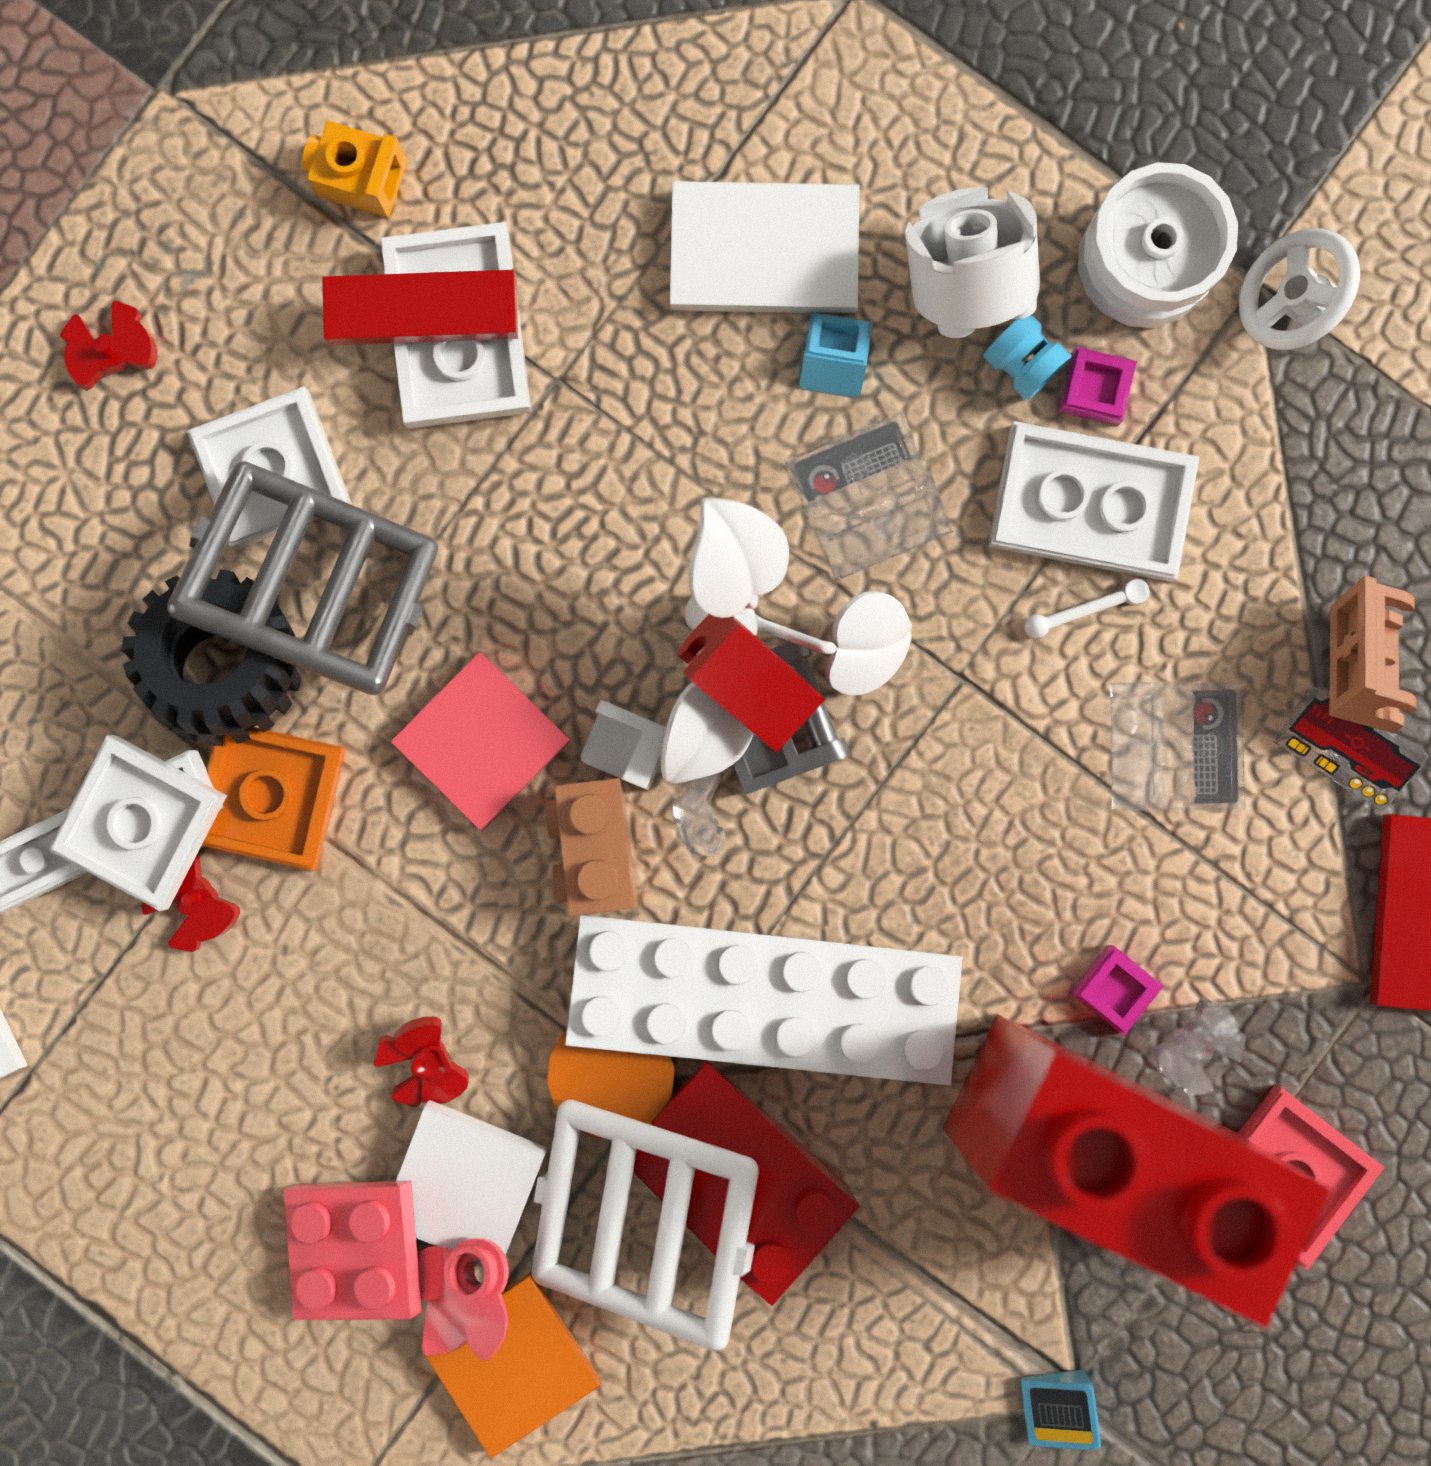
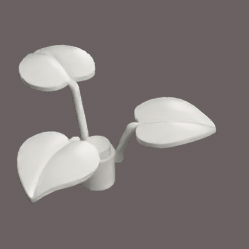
(731, 563)

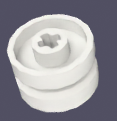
(1157, 245)

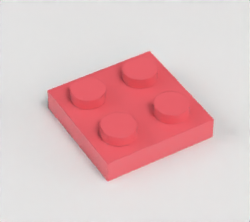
(352, 1251)

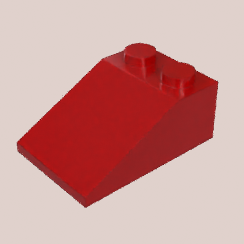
(796, 1195)

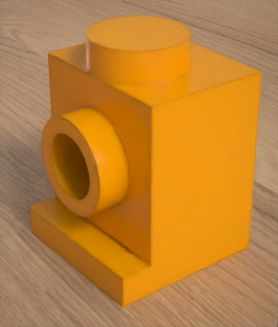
(365, 184)

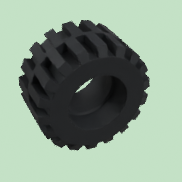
(211, 709)

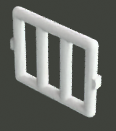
(685, 1155)

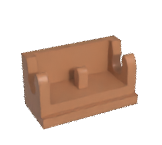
(1367, 656)

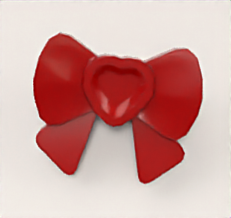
(126, 347)
(206, 912)
(433, 1071)

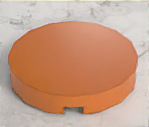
(610, 1080)

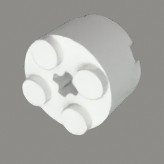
(973, 260)

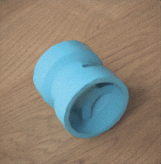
(1016, 346)

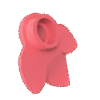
(458, 1304)

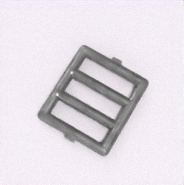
(249, 626)

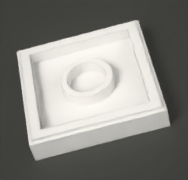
(277, 436)
(137, 822)
(468, 1178)

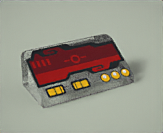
(1355, 756)

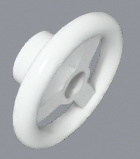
(1303, 293)

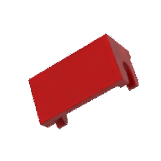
(748, 679)

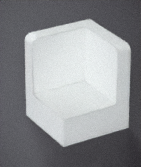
(624, 745)

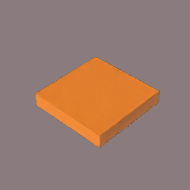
(276, 796)
(527, 1378)

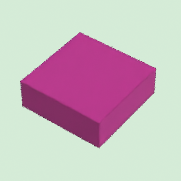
(1097, 386)
(1116, 989)

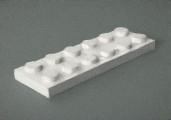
(764, 1000)

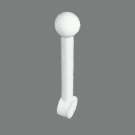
(1133, 593)

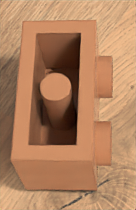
(594, 847)

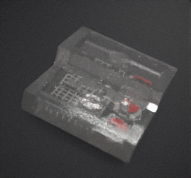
(868, 495)
(1177, 746)

